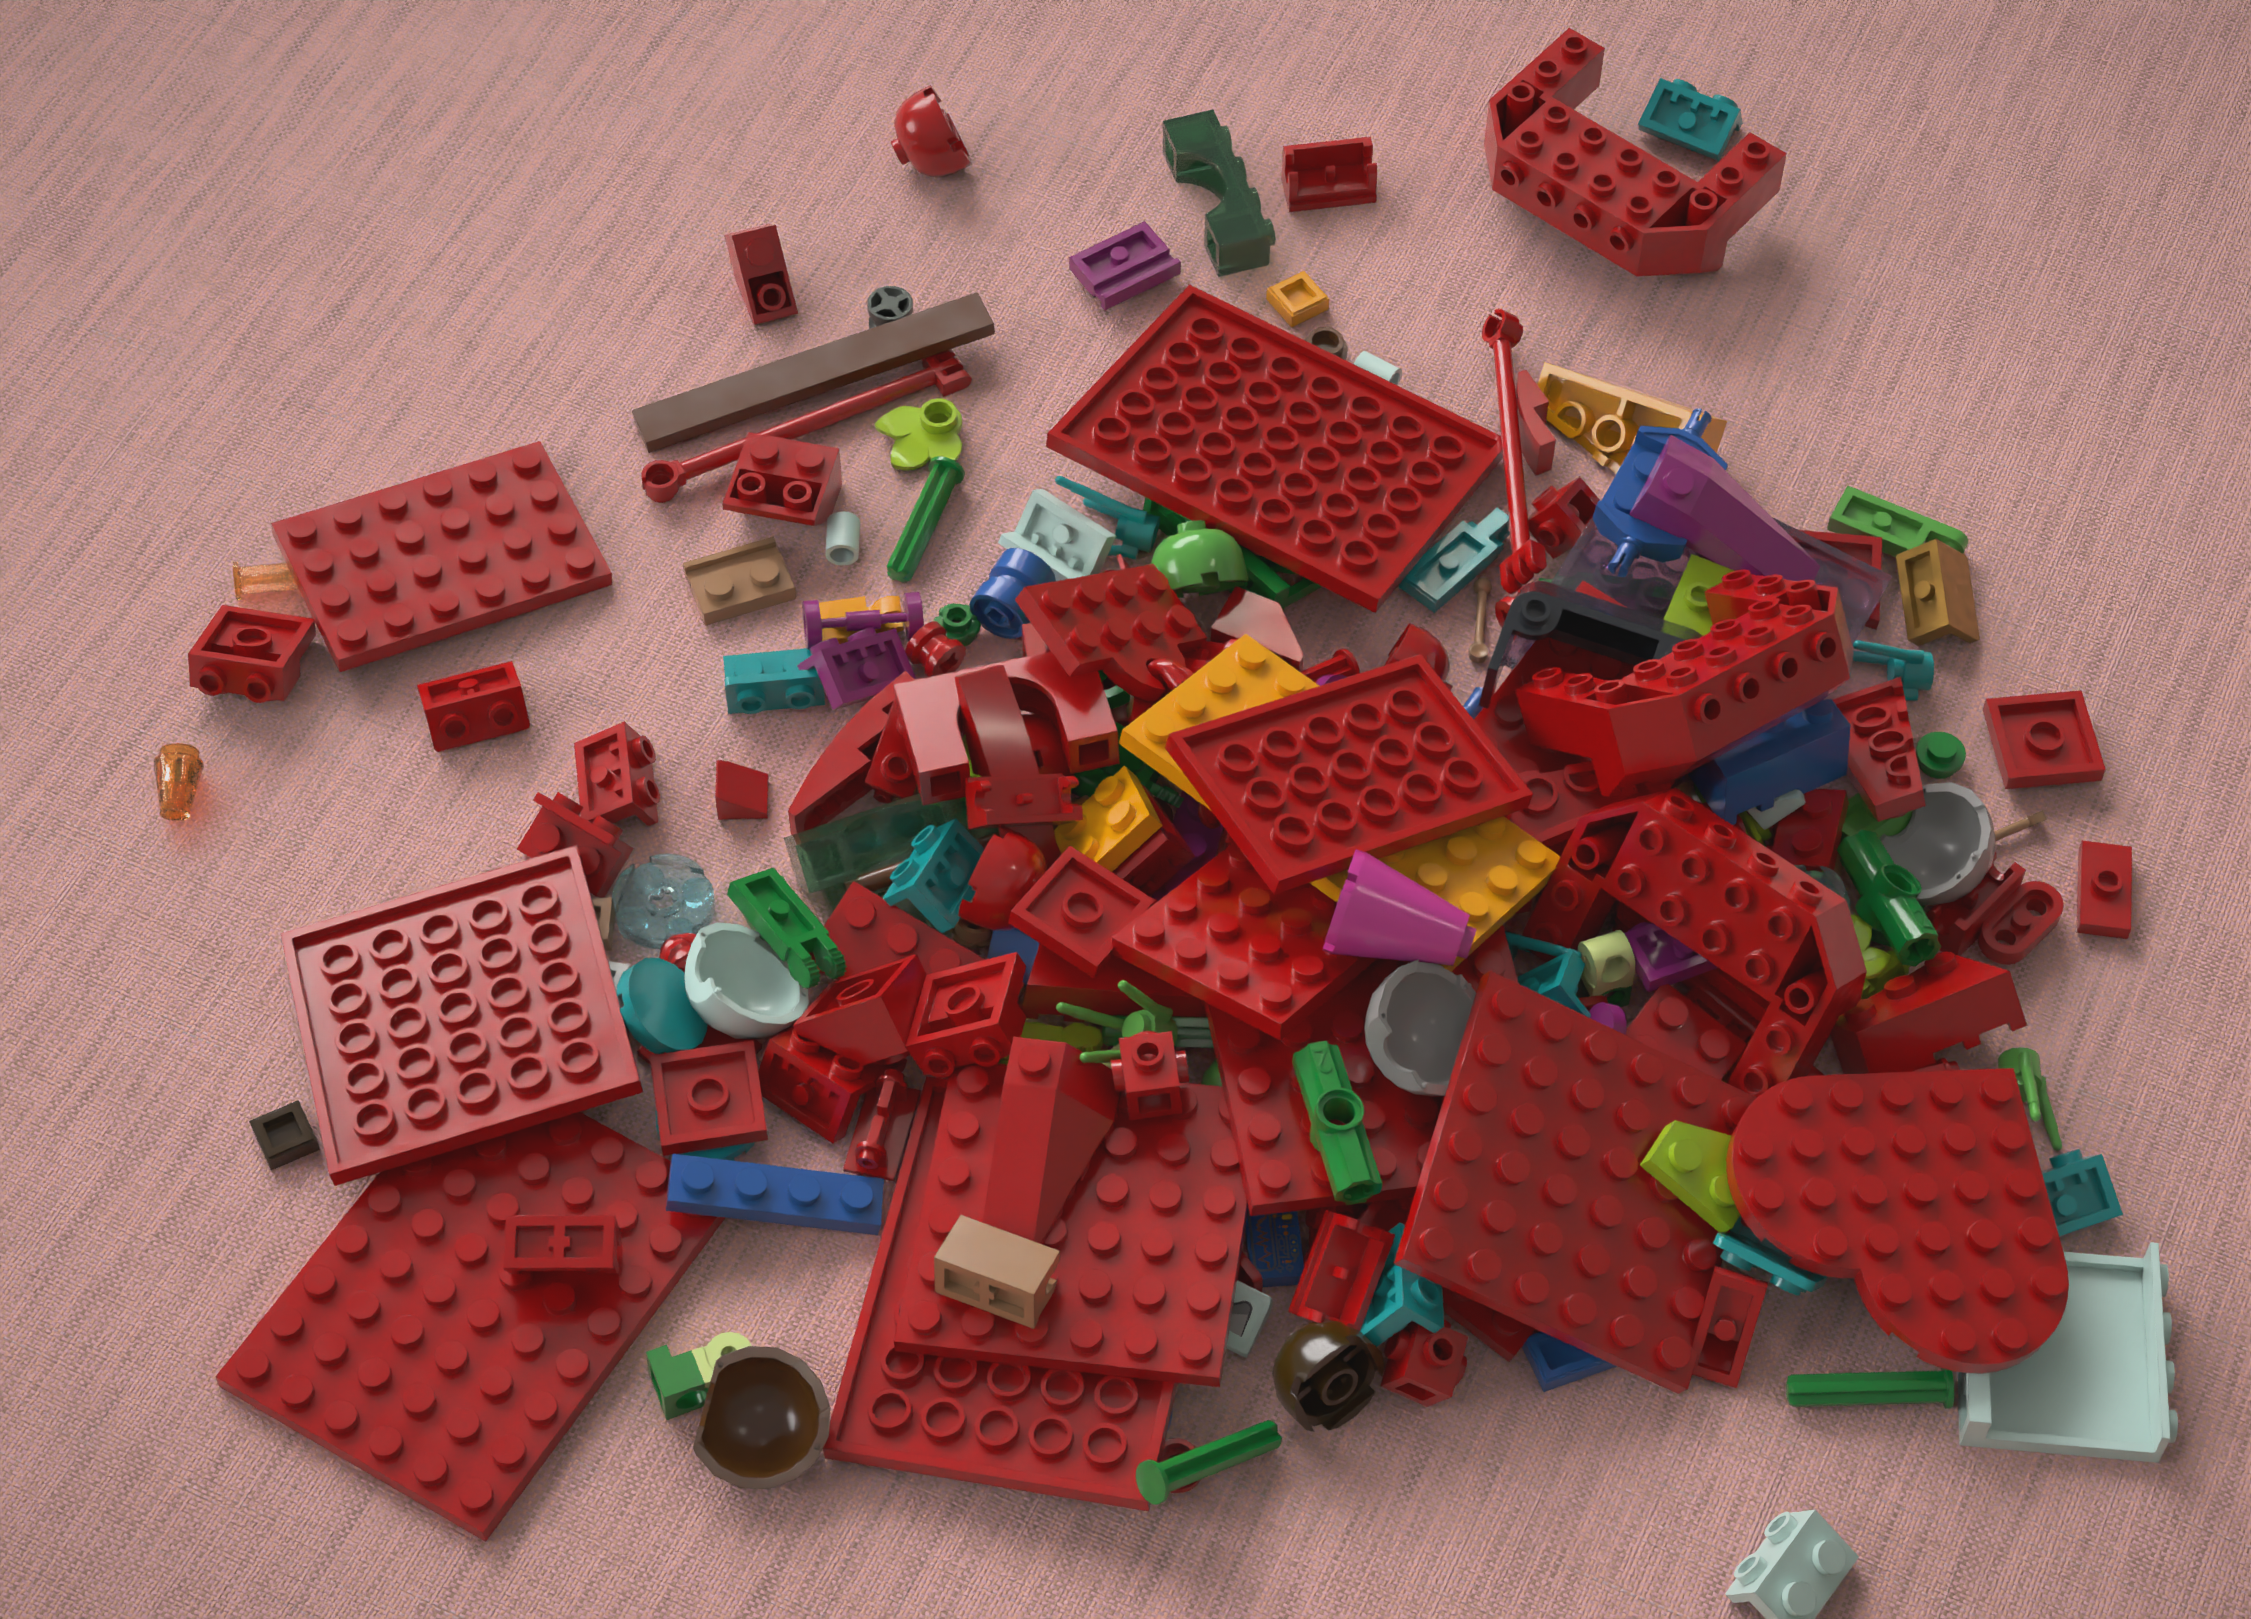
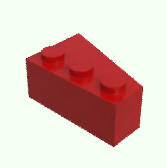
(1924, 1013)

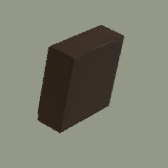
(284, 1135)

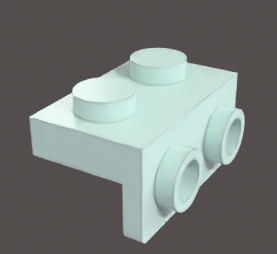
(1060, 536)
(1793, 1567)

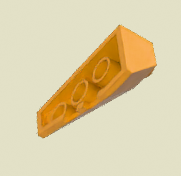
(1608, 416)

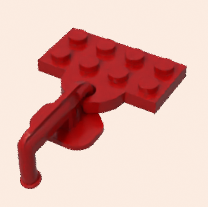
(1120, 625)

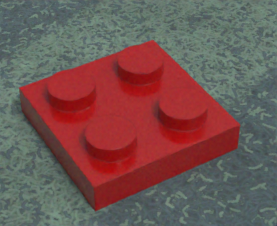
(2043, 739)
(1079, 910)
(708, 1098)

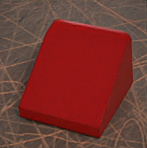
(740, 792)

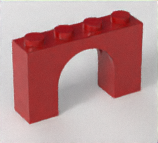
(935, 727)

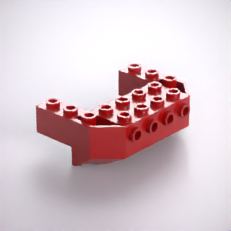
(1608, 188)
(1765, 660)
(1726, 903)

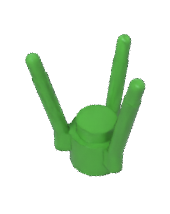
(1154, 1018)
(2032, 1088)

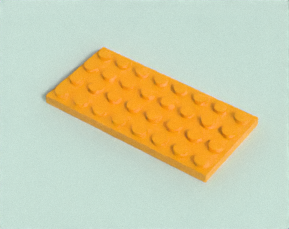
(1480, 869)

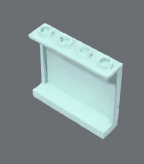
(2095, 1381)

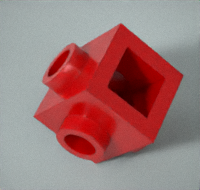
(1562, 516)
(1150, 1074)
(1424, 1363)

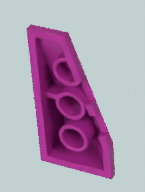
(1720, 520)

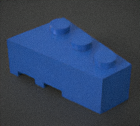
(1787, 757)

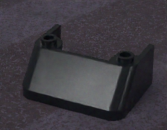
(1584, 622)

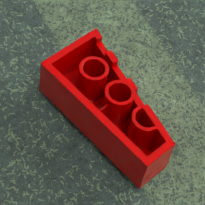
(1059, 981)

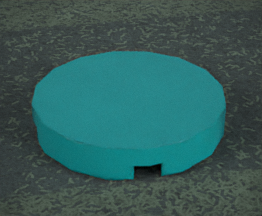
(658, 1007)

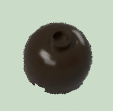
(1326, 1374)

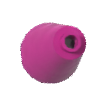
(1395, 918)

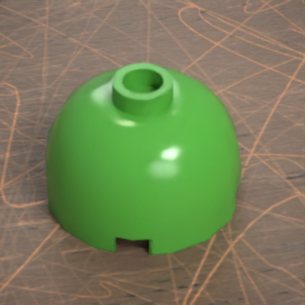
(1200, 560)

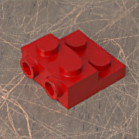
(250, 653)
(968, 1015)

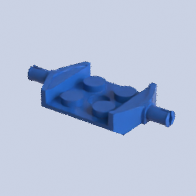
(1612, 515)

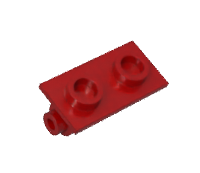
(891, 767)
(882, 1127)

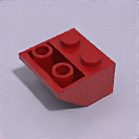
(785, 480)

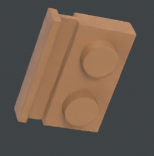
(739, 581)

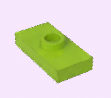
(1689, 600)

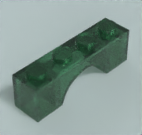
(1202, 155)
(857, 842)

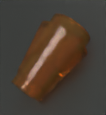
(177, 779)

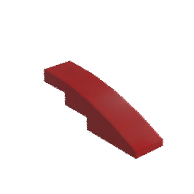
(999, 739)
(841, 770)

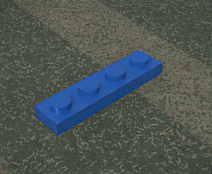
(775, 1194)

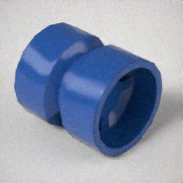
(995, 598)

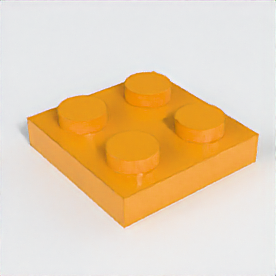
(1113, 822)

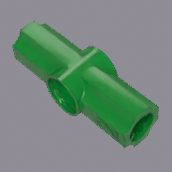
(1888, 898)
(1342, 1147)

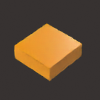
(1297, 299)

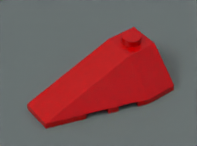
(1046, 1134)

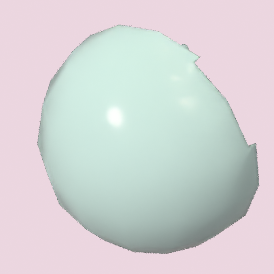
(741, 983)

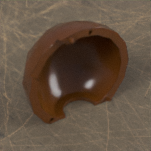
(762, 1418)

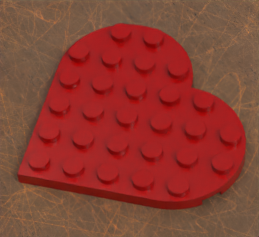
(1918, 1196)

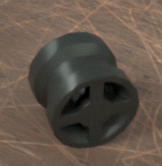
(888, 305)

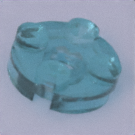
(664, 874)

